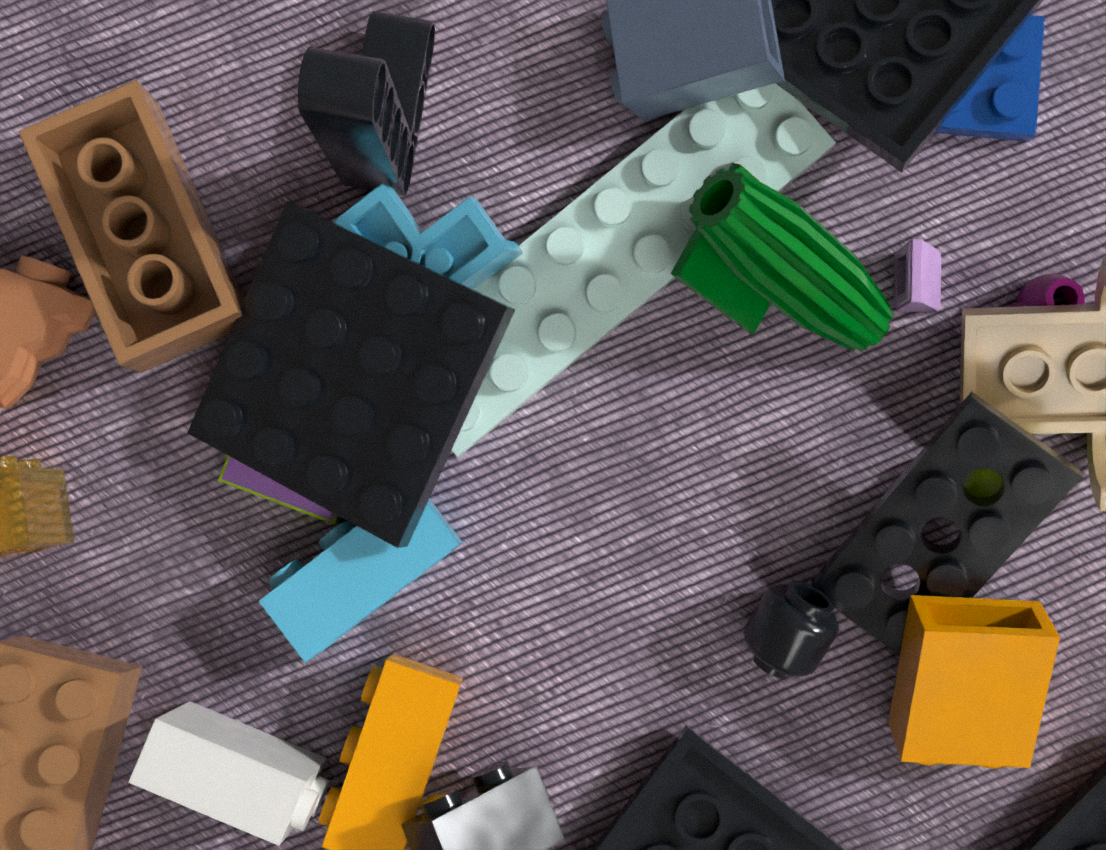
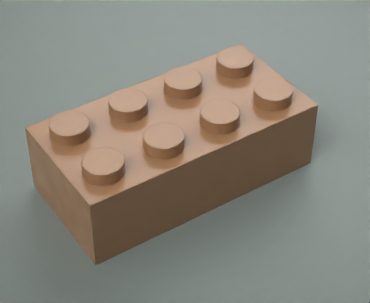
(135, 226)
(58, 741)

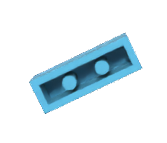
(351, 580)

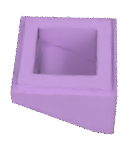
(917, 277)

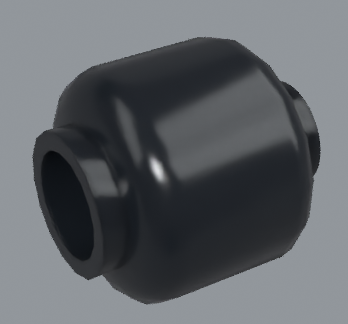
(791, 629)

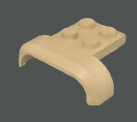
(1043, 370)

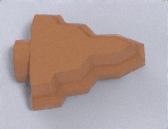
(35, 322)

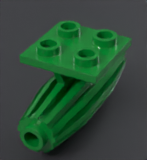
(768, 250)

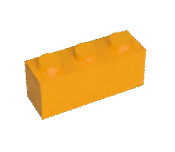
(389, 755)

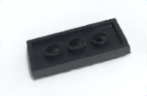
(932, 488)

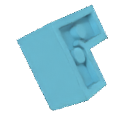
(458, 245)

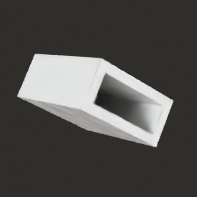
(231, 772)

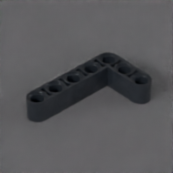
(372, 103)

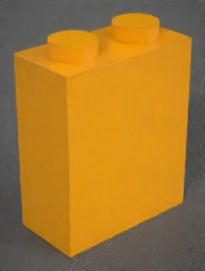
(972, 681)

